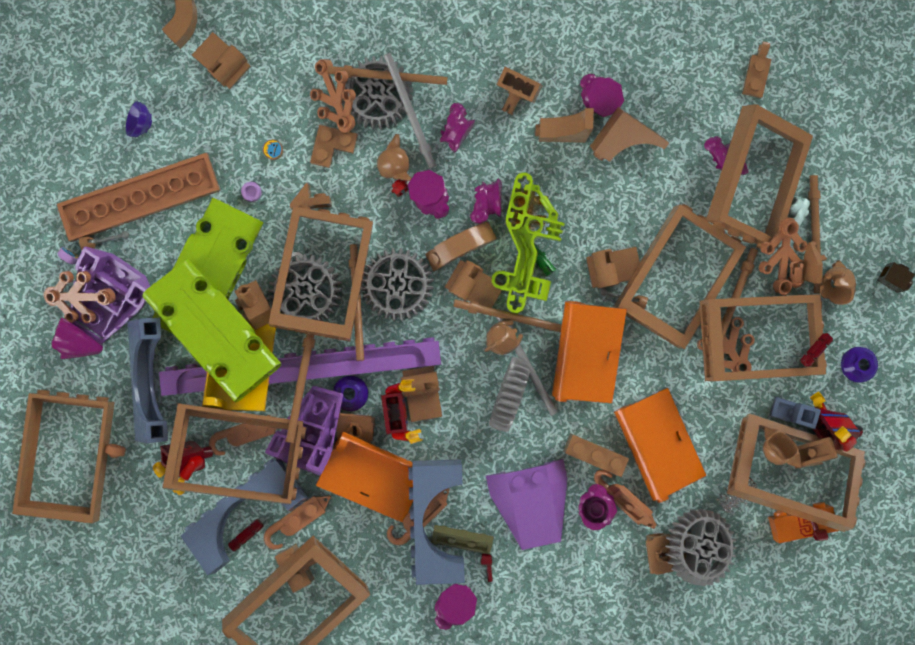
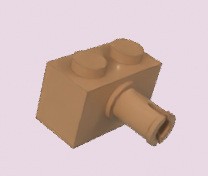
(518, 88)
(254, 304)
(303, 576)

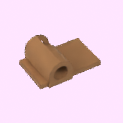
(222, 61)
(611, 268)
(472, 284)
(425, 400)
(356, 425)
(657, 553)

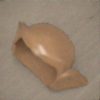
(394, 161)
(780, 448)

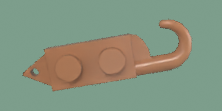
(240, 435)
(627, 501)
(436, 505)
(297, 519)

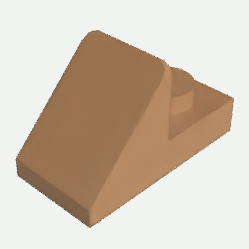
(304, 198)
(817, 452)

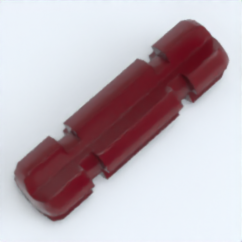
(816, 349)
(245, 535)

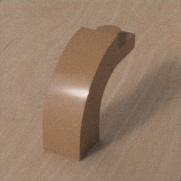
(183, 22)
(460, 244)

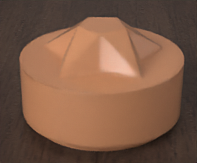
(114, 450)

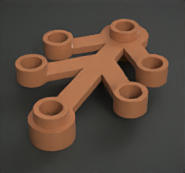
(343, 118)
(787, 231)
(75, 297)
(729, 348)

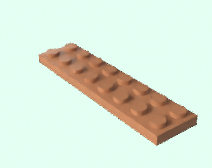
(138, 197)

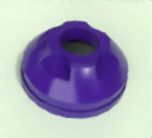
(138, 120)
(850, 365)
(360, 389)

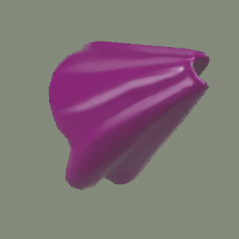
(73, 342)

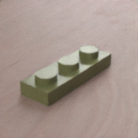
(462, 539)

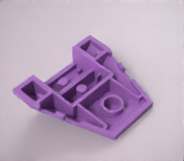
(112, 273)
(320, 416)
(532, 502)

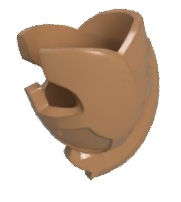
(844, 282)
(502, 338)

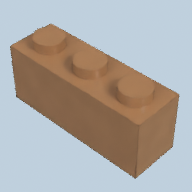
(595, 455)

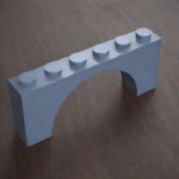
(148, 421)
(206, 535)
(431, 563)

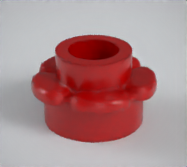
(398, 186)

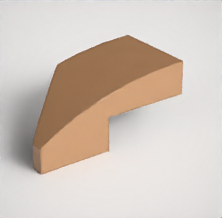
(813, 264)

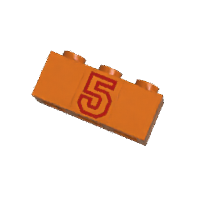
(790, 528)

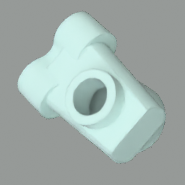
(799, 209)

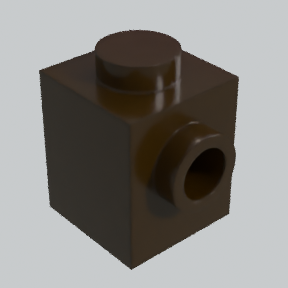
(896, 277)

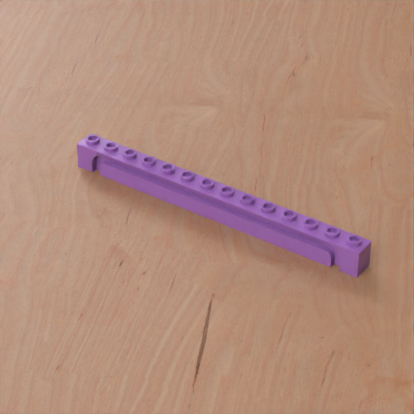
(320, 365)

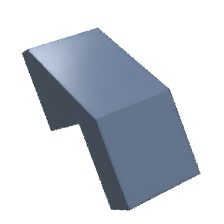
(795, 412)

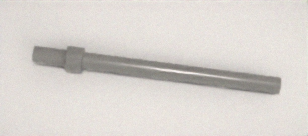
(425, 148)
(535, 379)

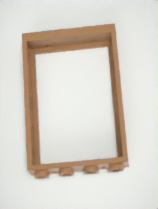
(733, 166)
(647, 319)
(311, 326)
(713, 341)
(178, 441)
(742, 465)
(22, 501)
(327, 560)

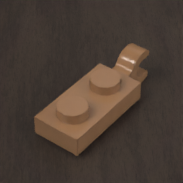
(757, 72)

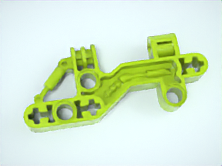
(524, 239)

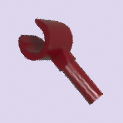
(819, 535)
(487, 560)

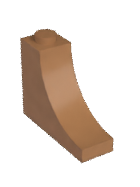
(570, 128)
(622, 132)

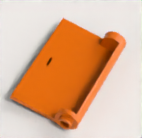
(583, 350)
(660, 444)
(368, 476)

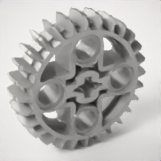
(376, 84)
(393, 257)
(326, 274)
(510, 394)
(719, 551)

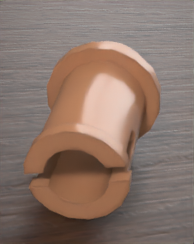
(796, 274)

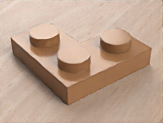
(328, 140)

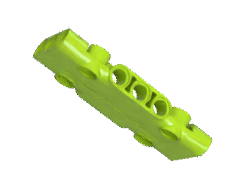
(218, 251)
(211, 330)

